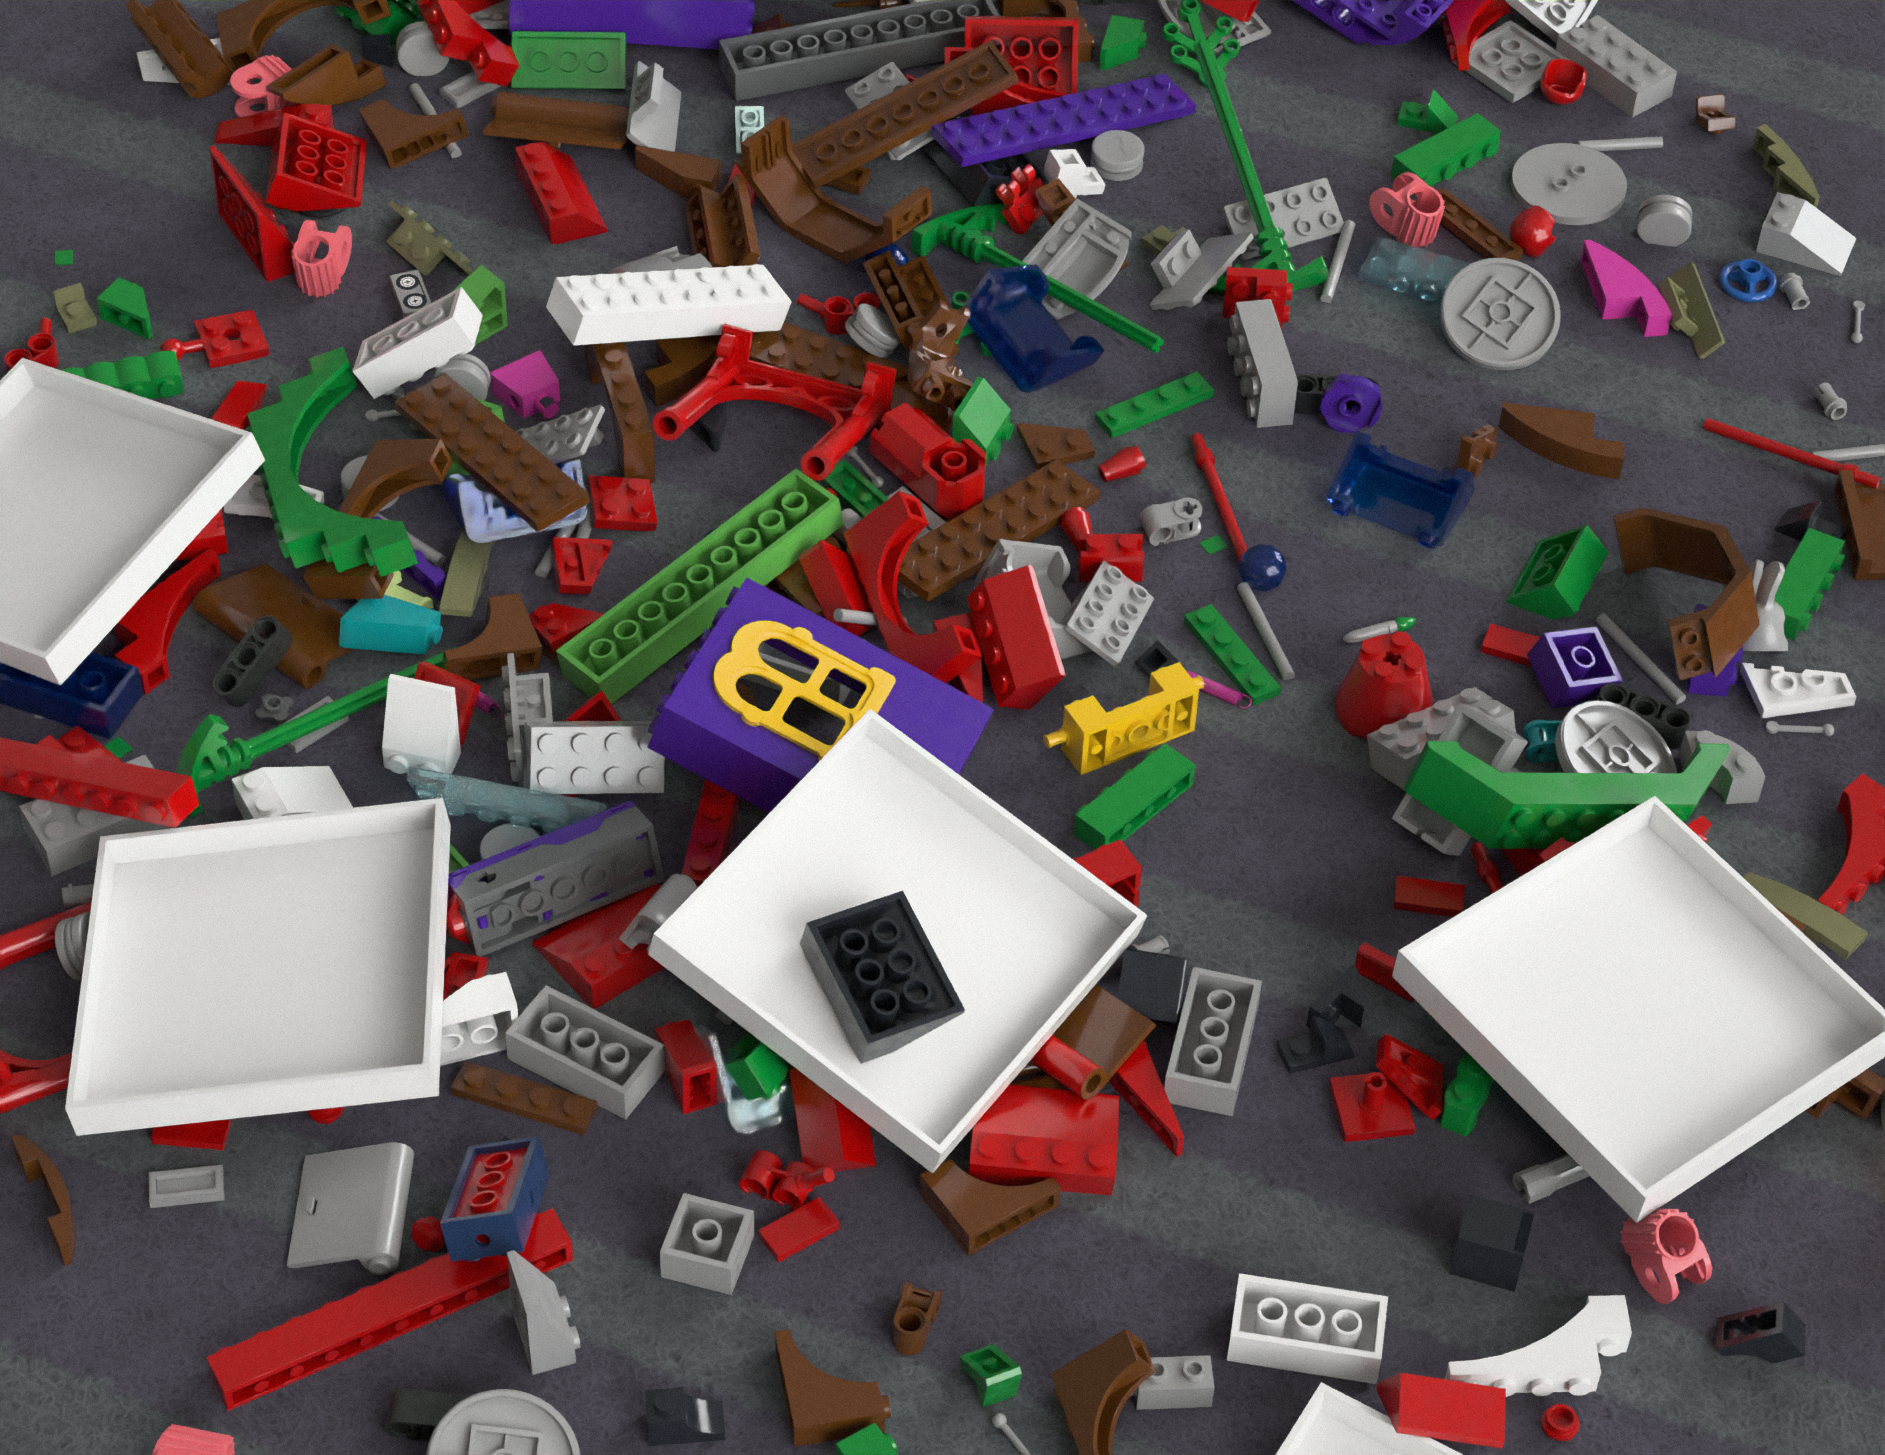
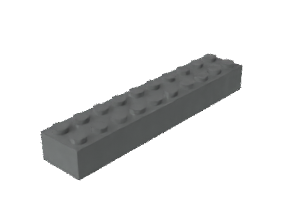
(845, 46)

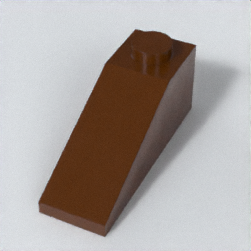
(678, 171)

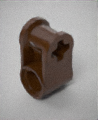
(914, 1313)

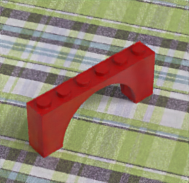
(878, 550)

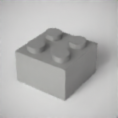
(707, 1243)

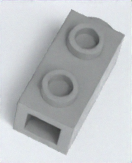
(1177, 1384)

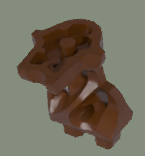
(931, 367)

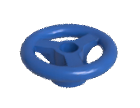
(1747, 273)

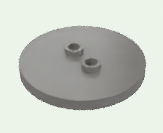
(1570, 183)
(1500, 314)
(1610, 740)
(503, 1425)

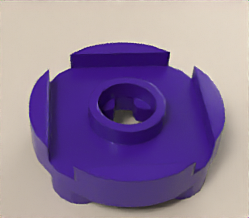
(1351, 388)

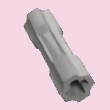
(1544, 1179)

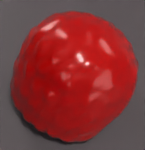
(1562, 81)
(1533, 230)

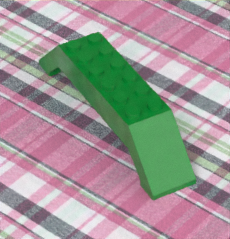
(1541, 808)

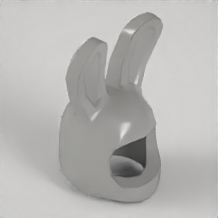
(1770, 632)

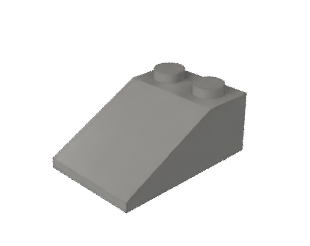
(1804, 236)
(541, 1317)

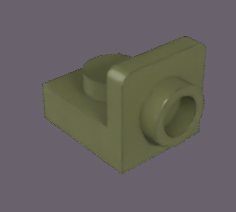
(1158, 239)
(73, 308)

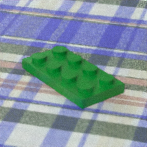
(569, 60)

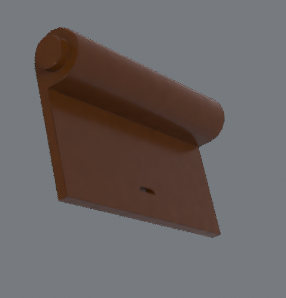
(558, 121)
(263, 591)

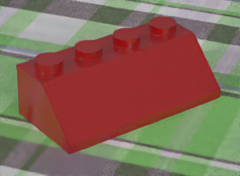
(557, 193)
(1016, 638)

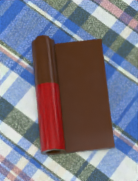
(1092, 1043)

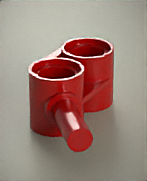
(837, 309)
(41, 348)
(789, 1186)

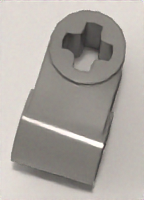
(1169, 522)

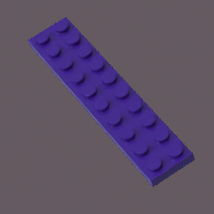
(1062, 120)

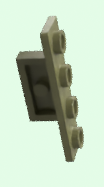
(418, 244)
(1692, 309)

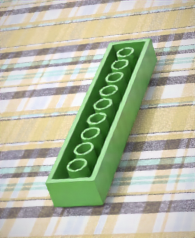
(687, 594)

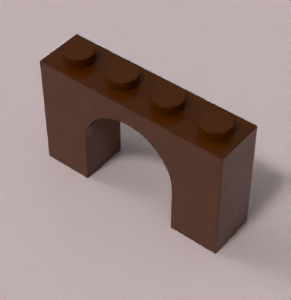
(1051, 8)

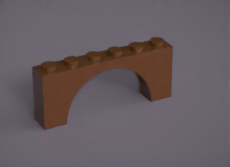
(250, 24)
(629, 415)
(386, 474)
(1097, 1387)

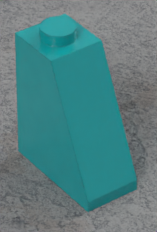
(390, 626)

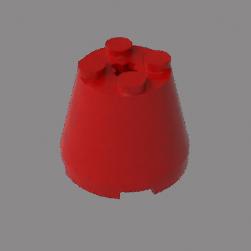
(1383, 684)

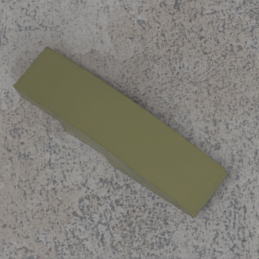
(1784, 166)
(465, 577)
(1821, 922)

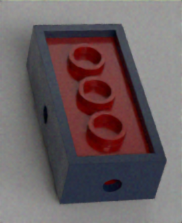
(495, 1199)

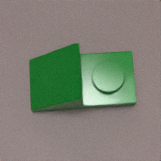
(1430, 118)
(994, 1374)

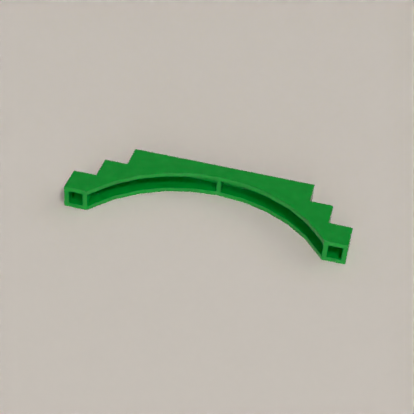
(303, 525)

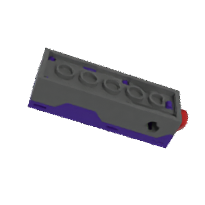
(552, 879)

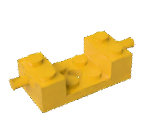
(1101, 738)

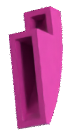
(1624, 290)

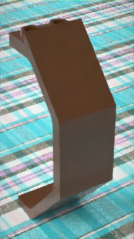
(810, 215)
(1704, 550)

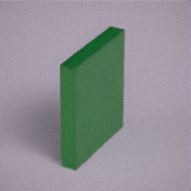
(64, 257)
(1213, 544)
(118, 747)

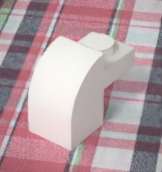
(1073, 173)

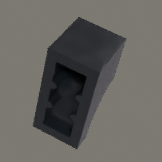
(1762, 1332)
(681, 1419)

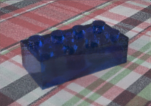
(93, 696)

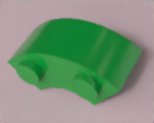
(756, 1068)

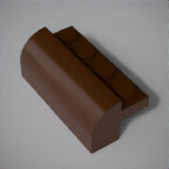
(182, 46)
(723, 225)
(905, 291)

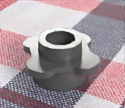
(278, 713)

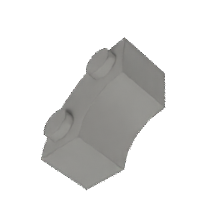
(1739, 776)

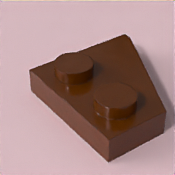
(1055, 443)
(1477, 449)

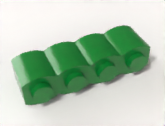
(147, 376)
(1465, 1096)

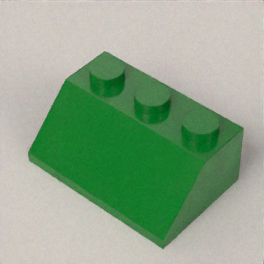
(388, 25)
(1559, 573)

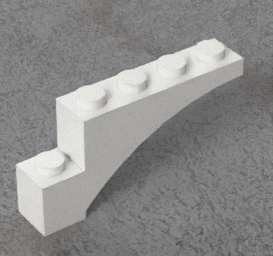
(1560, 1361)

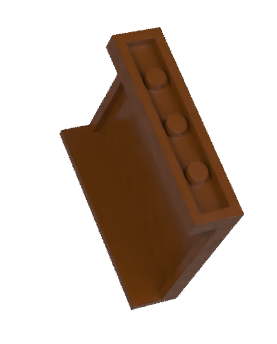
(1864, 519)

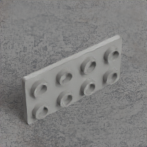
(877, 86)
(653, 109)
(1301, 211)
(1190, 271)
(567, 435)
(1108, 613)
(529, 702)

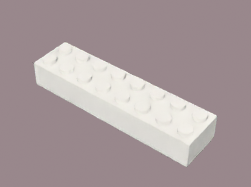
(667, 304)

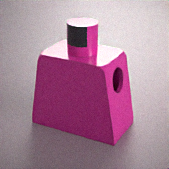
(527, 386)

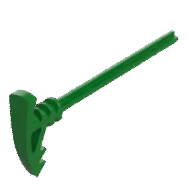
(963, 234)
(1269, 238)
(211, 759)

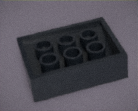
(979, 180)
(880, 975)

